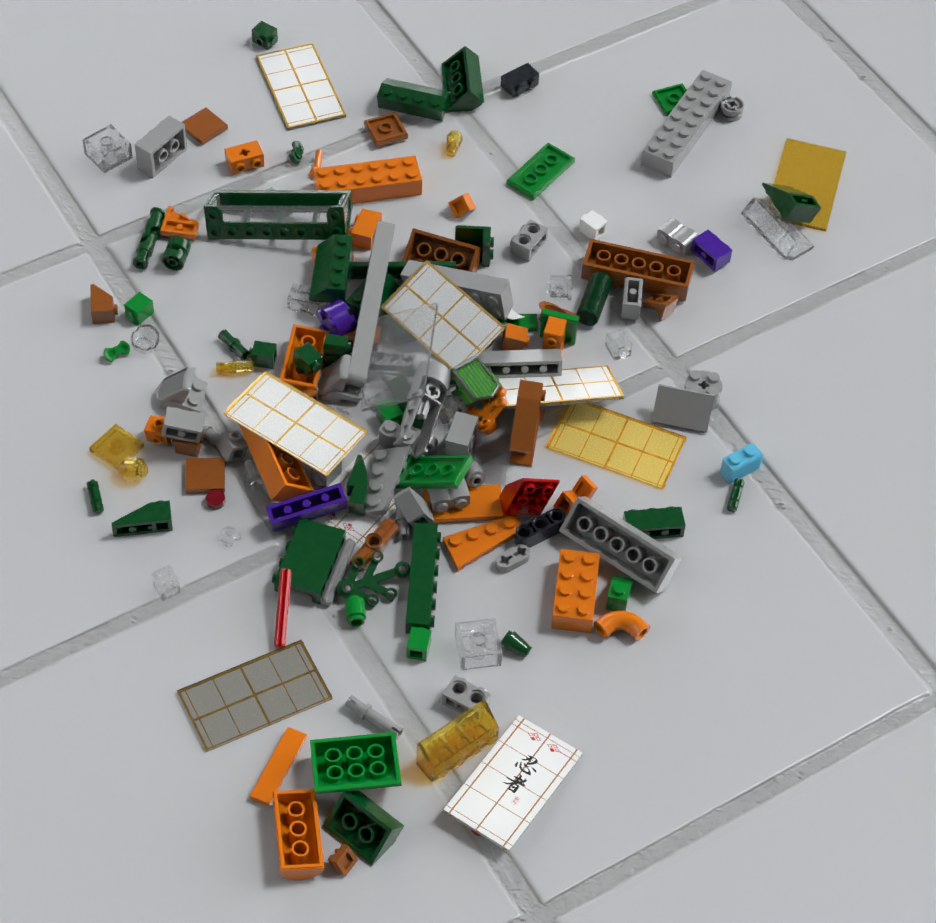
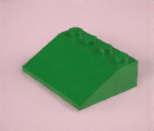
(355, 763)

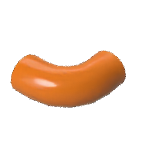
(622, 621)

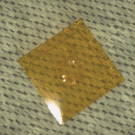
(116, 445)

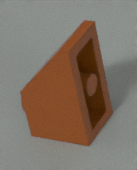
(102, 306)

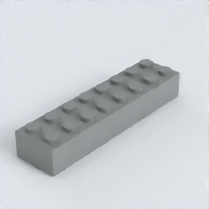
(685, 123)

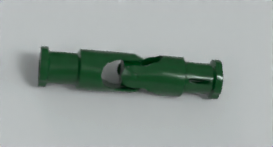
(149, 238)

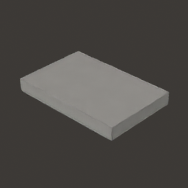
(683, 408)

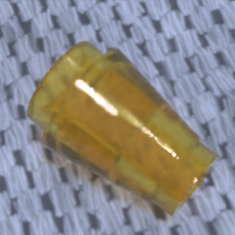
(453, 143)

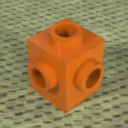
(154, 429)

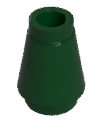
(516, 644)

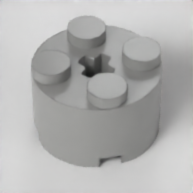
(705, 382)

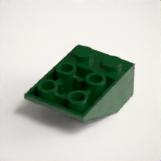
(792, 203)

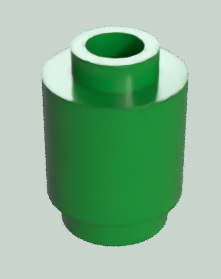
(355, 611)

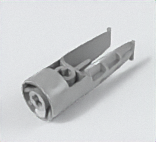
(436, 389)

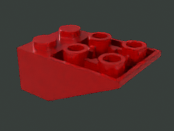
(527, 496)

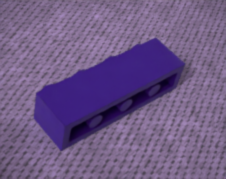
(306, 506)

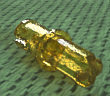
(233, 366)

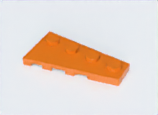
(472, 543)

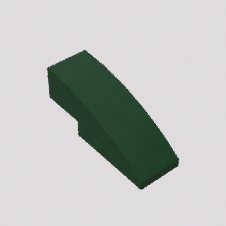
(358, 487)

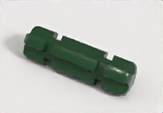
(735, 495)
(95, 496)

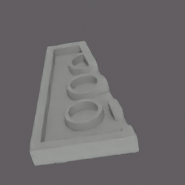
(384, 477)

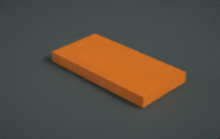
(483, 506)

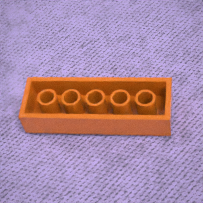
(372, 179)
(279, 470)

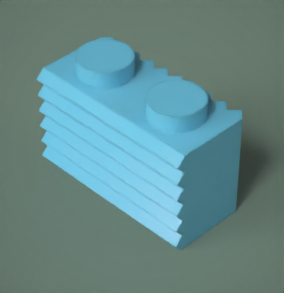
(741, 463)

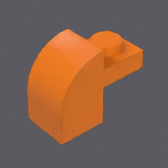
(582, 488)

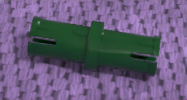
(233, 344)

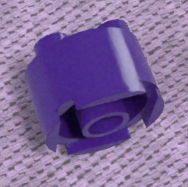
(336, 318)

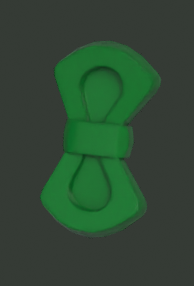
(122, 348)

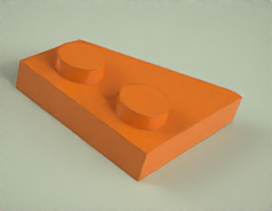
(179, 225)

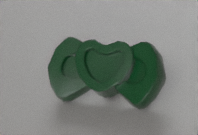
(296, 153)

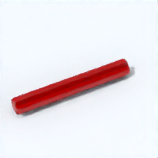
(282, 608)

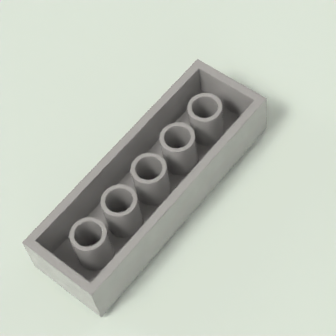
(488, 291)
(620, 544)

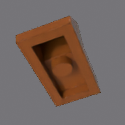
(662, 303)

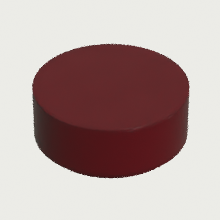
(215, 499)

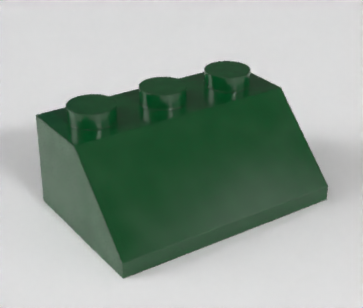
(355, 299)
(363, 825)

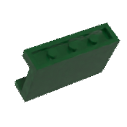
(311, 557)

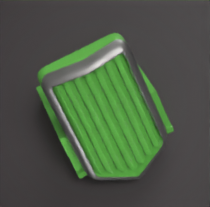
(474, 381)

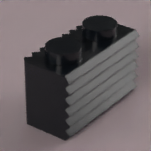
(520, 79)

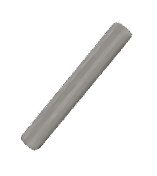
(337, 572)

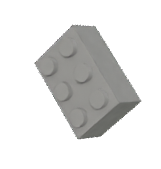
(161, 146)

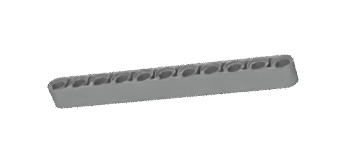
(370, 304)

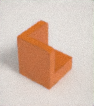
(461, 205)

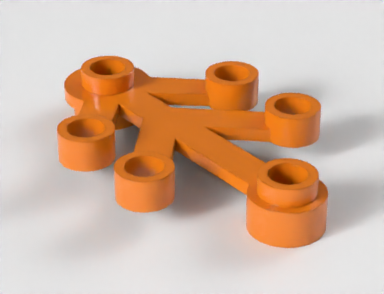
(487, 424)

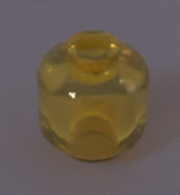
(132, 468)

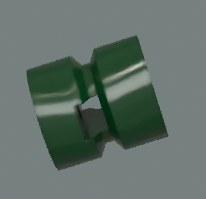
(176, 253)

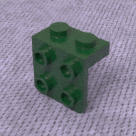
(477, 236)

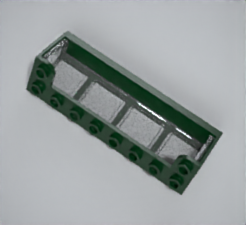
(278, 214)

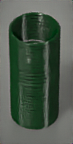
(594, 298)

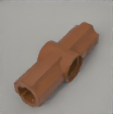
(381, 537)

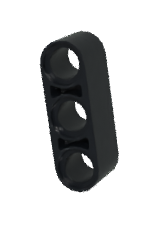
(530, 535)

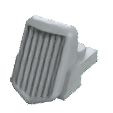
(333, 382)
(182, 391)

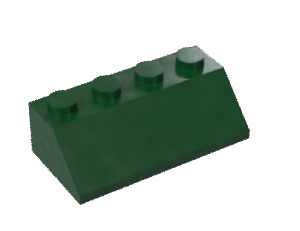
(463, 79)
(413, 99)
(332, 269)

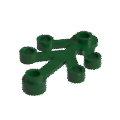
(370, 580)

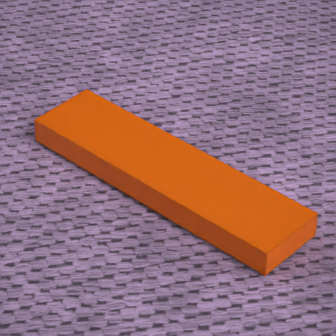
(278, 766)

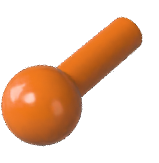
(317, 163)

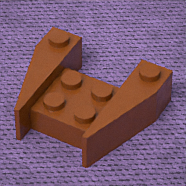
(526, 422)

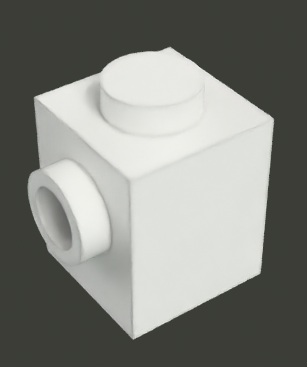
(593, 225)

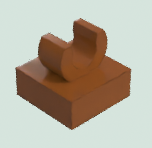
(343, 860)

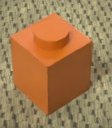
(514, 337)

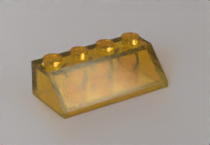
(457, 741)

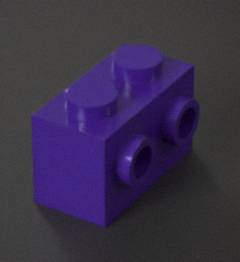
(711, 250)

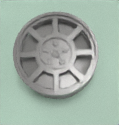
(732, 108)

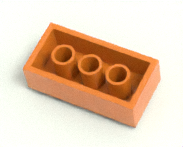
(575, 591)

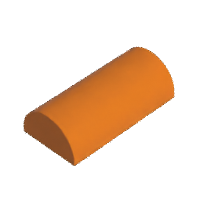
(290, 372)
(298, 834)

